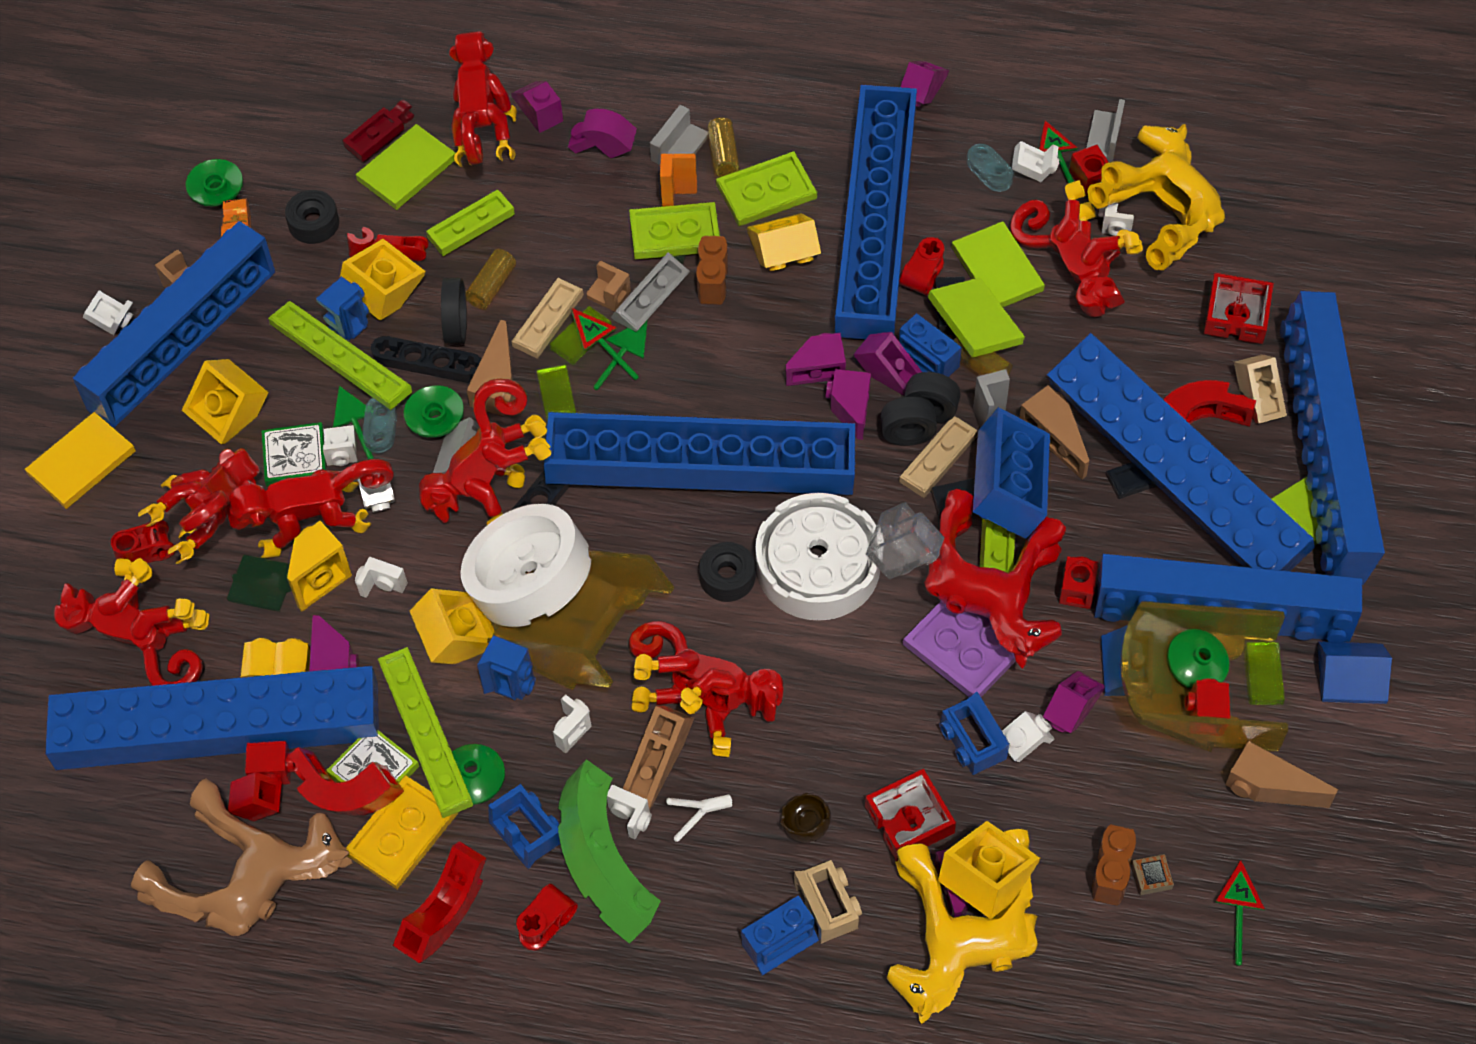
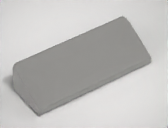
(650, 293)

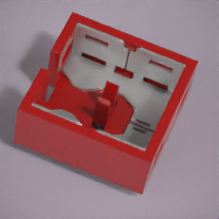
(1240, 300)
(919, 803)

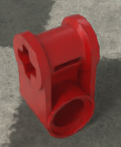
(924, 266)
(143, 543)
(547, 912)

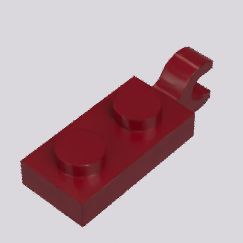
(378, 130)

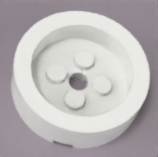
(519, 542)
(812, 584)

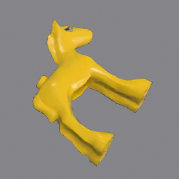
(1175, 185)
(959, 940)

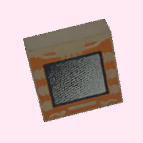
(1152, 874)

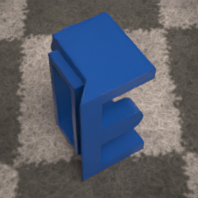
(345, 308)
(932, 346)
(506, 669)
(965, 749)
(530, 807)
(779, 935)

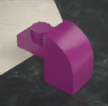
(604, 130)

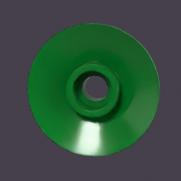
(214, 182)
(431, 402)
(1185, 659)
(489, 775)

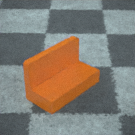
(677, 176)

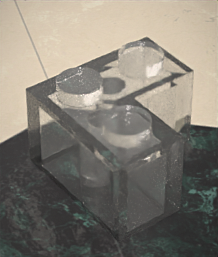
(903, 541)

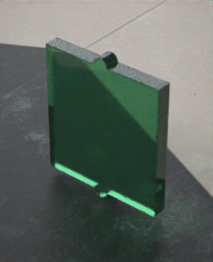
(260, 583)

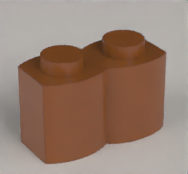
(712, 270)
(1113, 865)

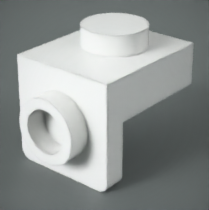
(1035, 162)
(1114, 221)
(108, 313)
(378, 498)
(1027, 734)

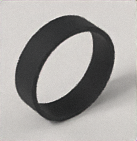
(453, 310)

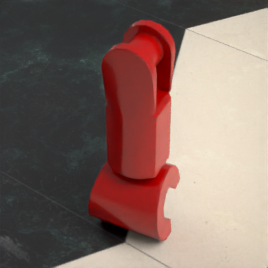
(410, 246)

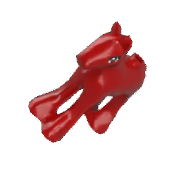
(992, 591)

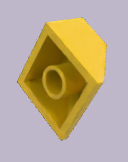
(785, 241)
(384, 276)
(224, 399)
(316, 565)
(451, 626)
(987, 869)

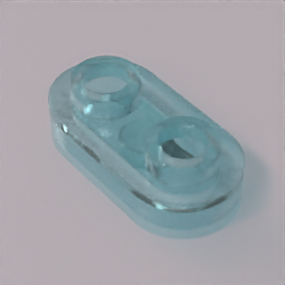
(988, 165)
(379, 426)

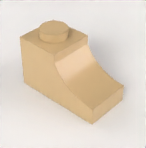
(1260, 381)

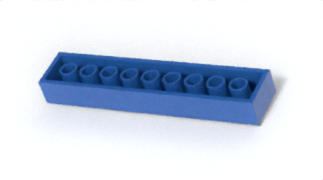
(876, 212)
(1331, 437)
(700, 453)
(1179, 459)
(211, 717)

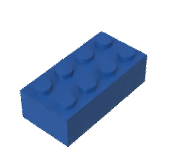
(1011, 473)

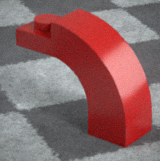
(1211, 399)
(362, 795)
(446, 906)

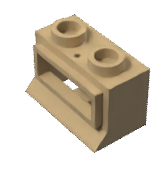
(828, 927)

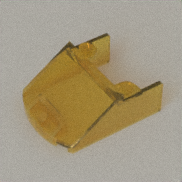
(568, 641)
(1159, 697)

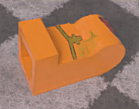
(235, 211)

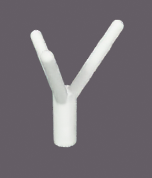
(704, 807)

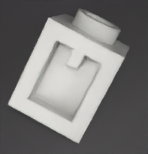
(340, 445)
(384, 575)
(571, 728)
(626, 805)

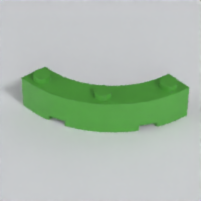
(594, 857)

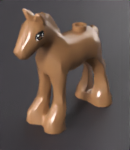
(257, 873)

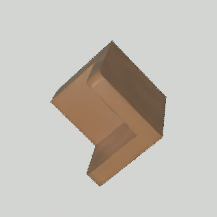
(171, 268)
(610, 287)

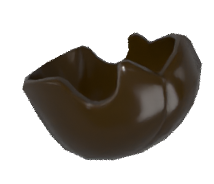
(805, 818)

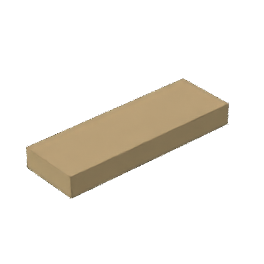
(547, 318)
(938, 456)

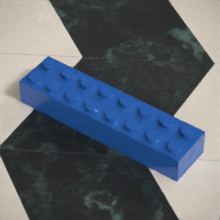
(175, 324)
(1312, 603)

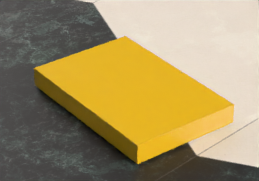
(80, 460)
(399, 834)

